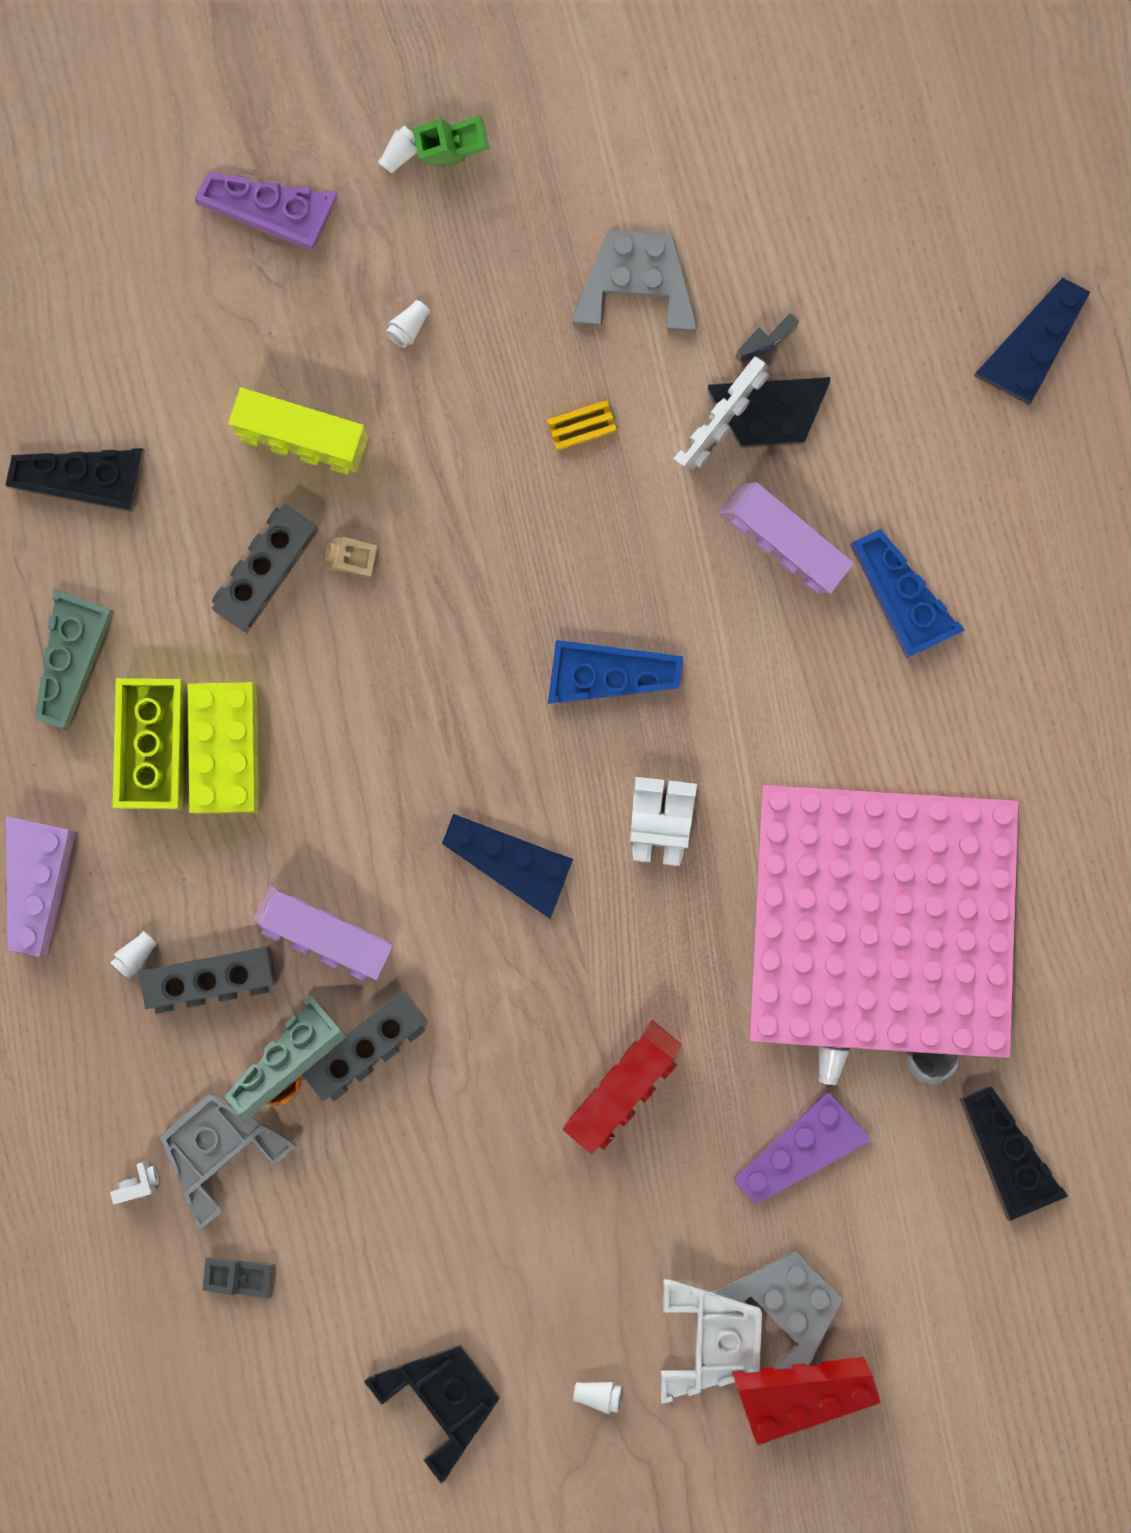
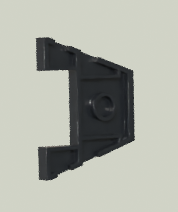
(452, 1392)

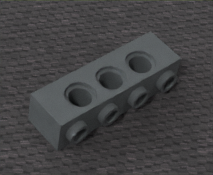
(245, 613)
(156, 980)
(400, 1009)

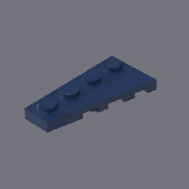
(1031, 348)
(517, 865)

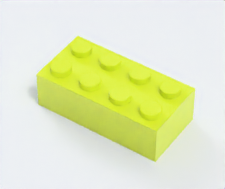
(299, 431)
(149, 744)
(223, 748)

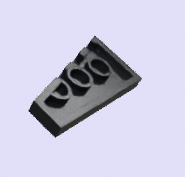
(93, 478)
(1013, 1165)

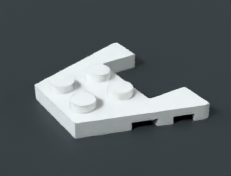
(725, 1340)

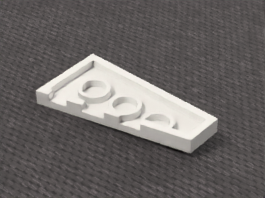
(704, 437)

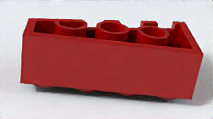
(622, 1088)
(804, 1396)

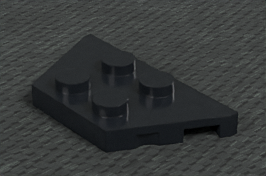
(776, 412)

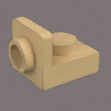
(350, 556)

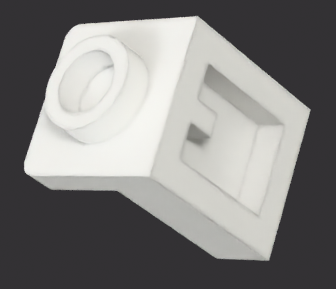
(131, 1189)

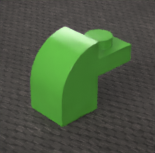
(449, 144)

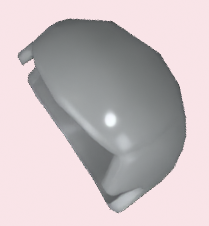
(932, 1067)

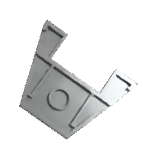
(637, 266)
(208, 1140)
(794, 1299)

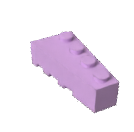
(785, 537)
(35, 881)
(322, 933)

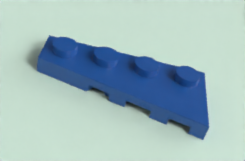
(907, 603)
(602, 671)

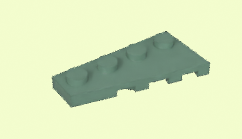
(73, 646)
(298, 1048)

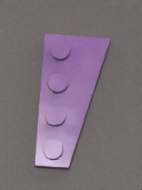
(274, 209)
(807, 1145)

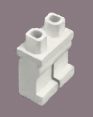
(660, 829)

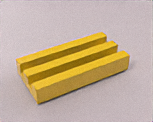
(607, 416)

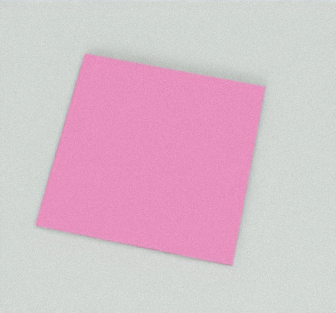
(884, 921)

